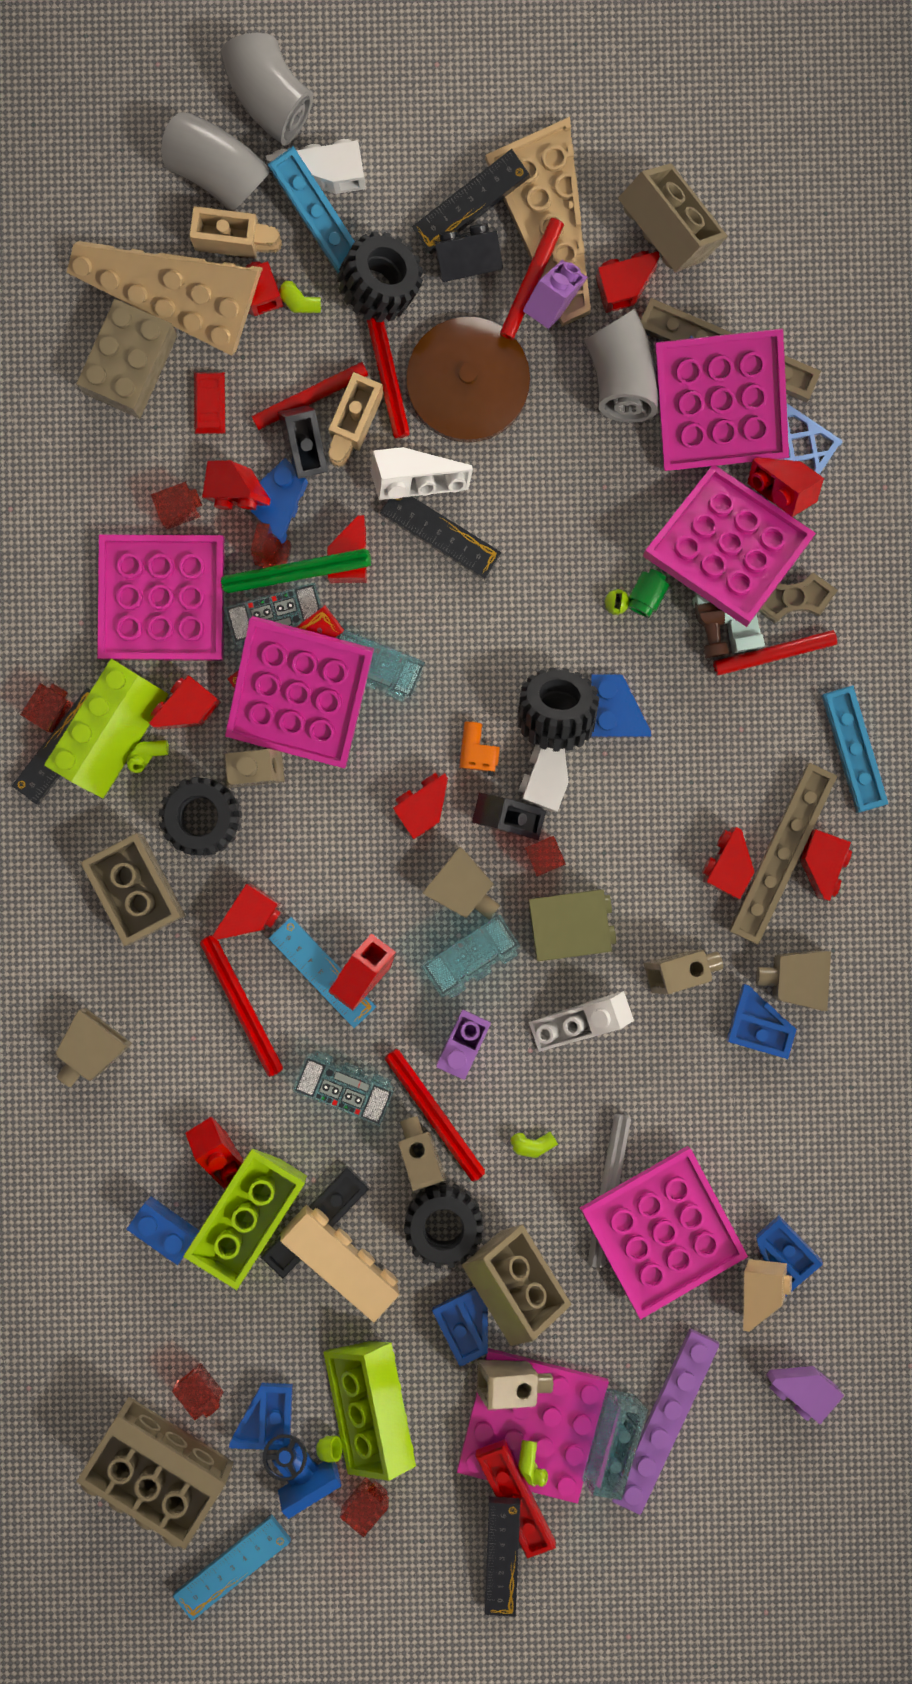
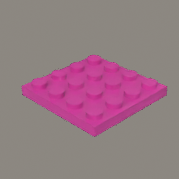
(722, 399)
(729, 545)
(161, 597)
(298, 692)
(663, 1232)
(559, 1423)

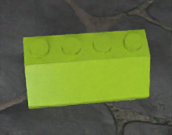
(106, 729)
(245, 1217)
(370, 1410)

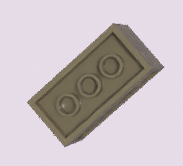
(156, 1473)

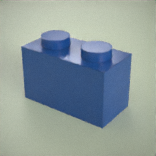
(163, 1230)

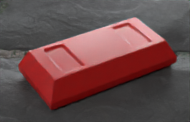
(209, 403)

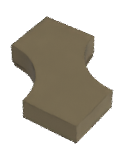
(808, 596)

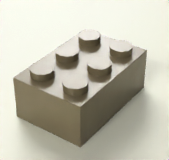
(672, 217)
(127, 358)
(133, 889)
(516, 1285)

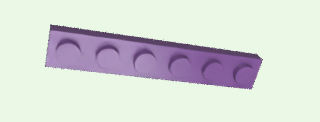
(667, 1418)

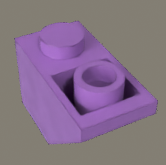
(554, 293)
(463, 1044)
(808, 1389)

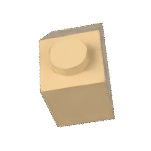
(764, 1290)

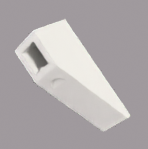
(333, 166)
(415, 473)
(547, 780)
(582, 1021)

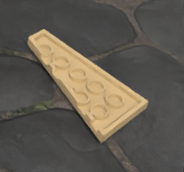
(547, 195)
(185, 291)

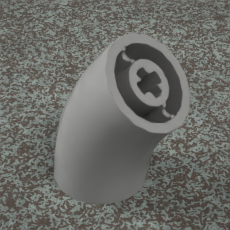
(266, 85)
(211, 159)
(624, 370)

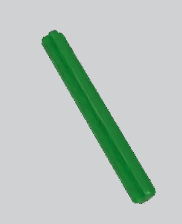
(296, 571)

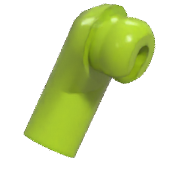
(296, 301)
(144, 752)
(532, 1148)
(528, 1466)

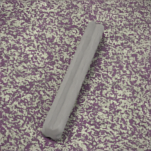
(611, 1175)

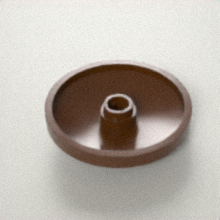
(467, 379)

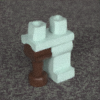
(741, 637)

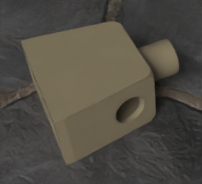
(253, 768)
(462, 887)
(682, 971)
(799, 978)
(88, 1048)
(426, 1169)
(510, 1384)

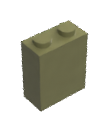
(571, 924)

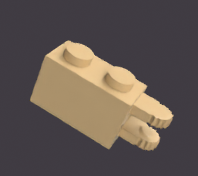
(231, 233)
(353, 417)

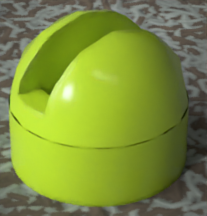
(610, 602)
(329, 1449)

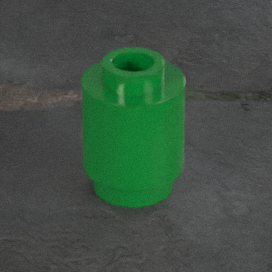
(648, 593)

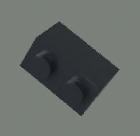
(468, 252)

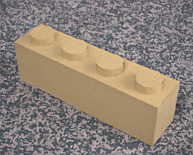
(340, 1263)

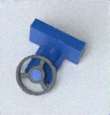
(306, 1479)

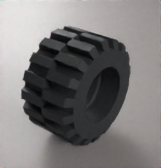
(390, 259)
(561, 727)
(174, 810)
(443, 1251)

